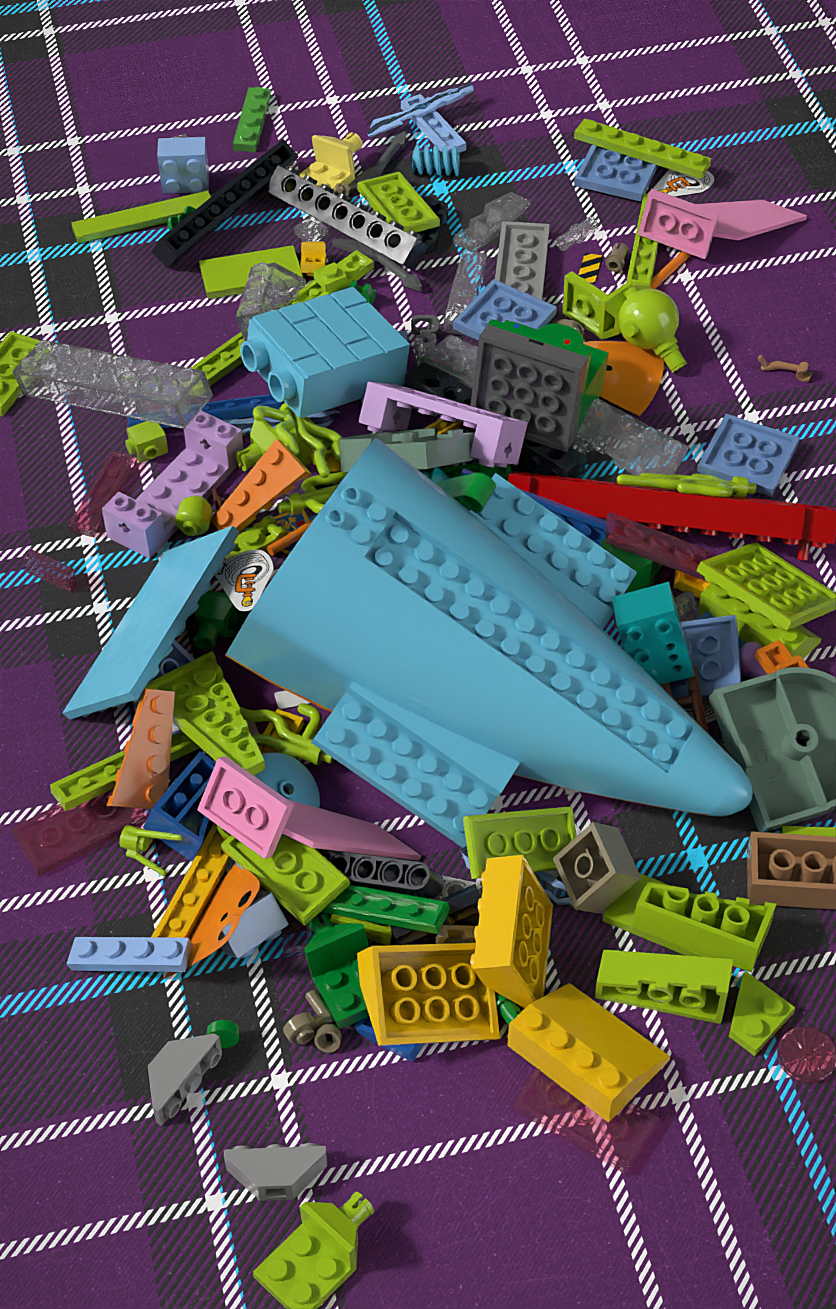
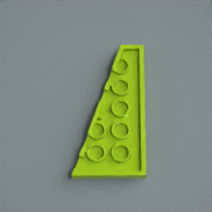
(210, 712)

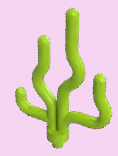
(303, 429)
(695, 484)
(311, 498)
(292, 744)

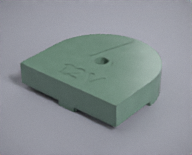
(419, 447)
(761, 730)

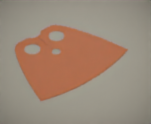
(633, 377)
(223, 901)

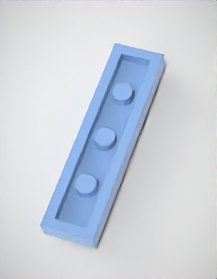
(435, 127)
(130, 954)

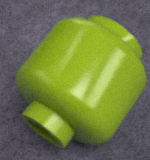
(194, 515)

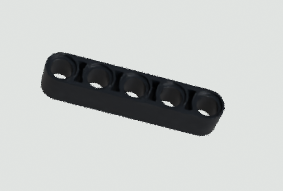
(385, 872)

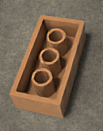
(792, 870)

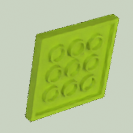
(769, 585)

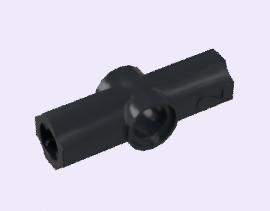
(462, 906)

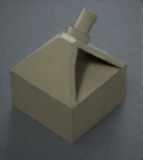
(596, 868)

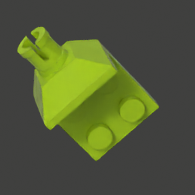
(592, 306)
(261, 439)
(316, 1254)

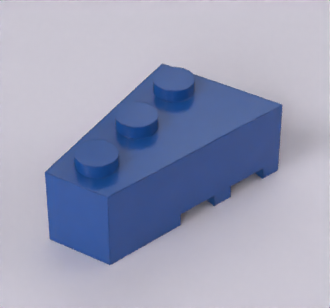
(177, 808)

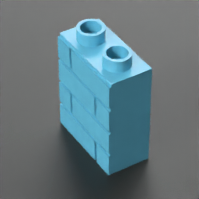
(324, 351)

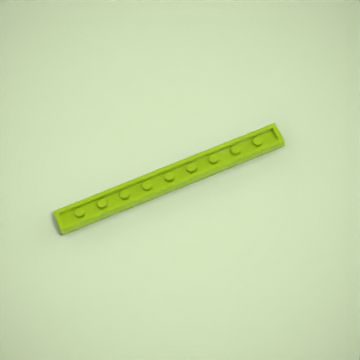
(229, 354)

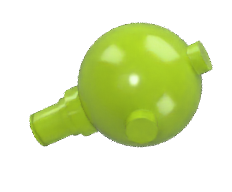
(650, 322)

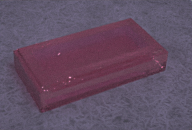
(50, 570)

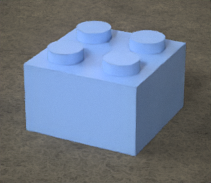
(183, 165)

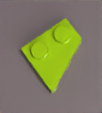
(757, 1014)

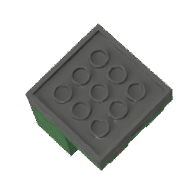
(538, 378)

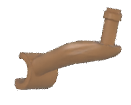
(801, 369)

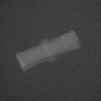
(577, 233)

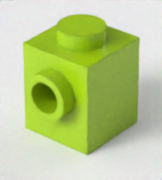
(146, 441)

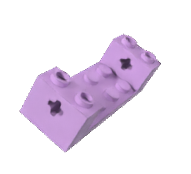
(496, 437)
(203, 465)

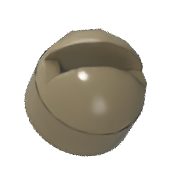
(321, 1038)

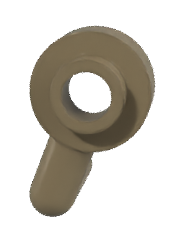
(303, 1026)

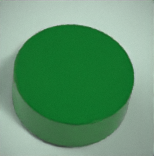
(227, 1032)

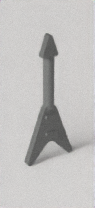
(376, 171)
(409, 280)

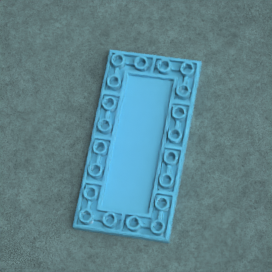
(152, 624)

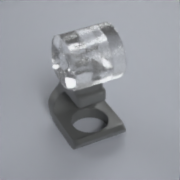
(425, 337)

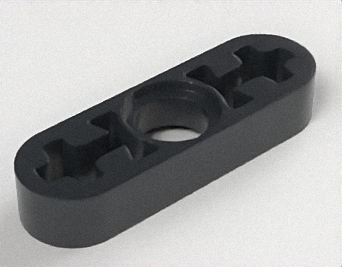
(435, 234)

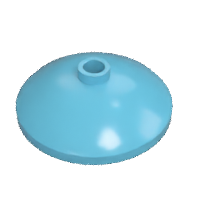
(288, 772)

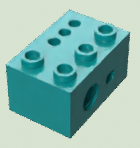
(654, 632)

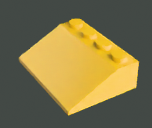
(512, 931)
(426, 994)
(585, 1049)

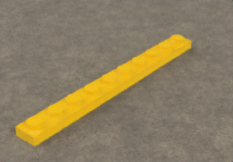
(207, 866)

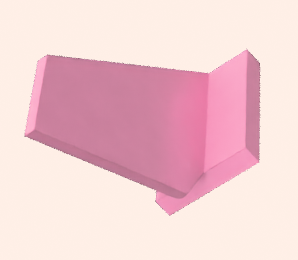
(692, 226)
(260, 816)

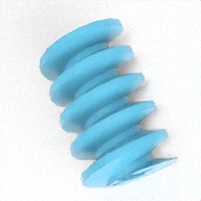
(436, 159)

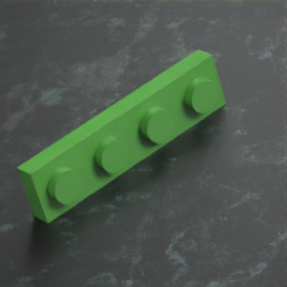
(252, 119)

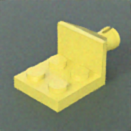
(333, 160)

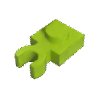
(334, 276)

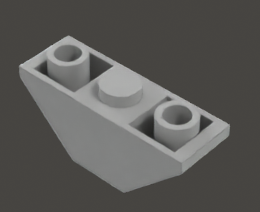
(180, 1071)
(276, 1170)

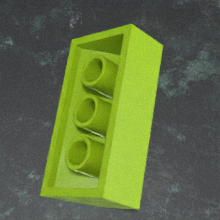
(756, 626)

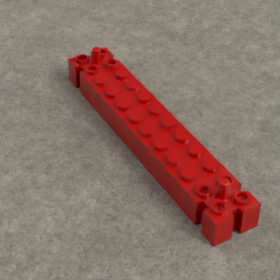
(657, 507)

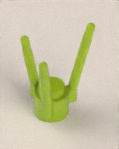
(138, 840)

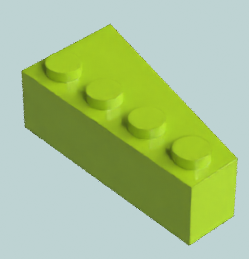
(705, 922)
(666, 983)

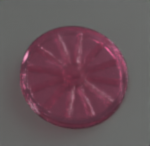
(806, 1054)

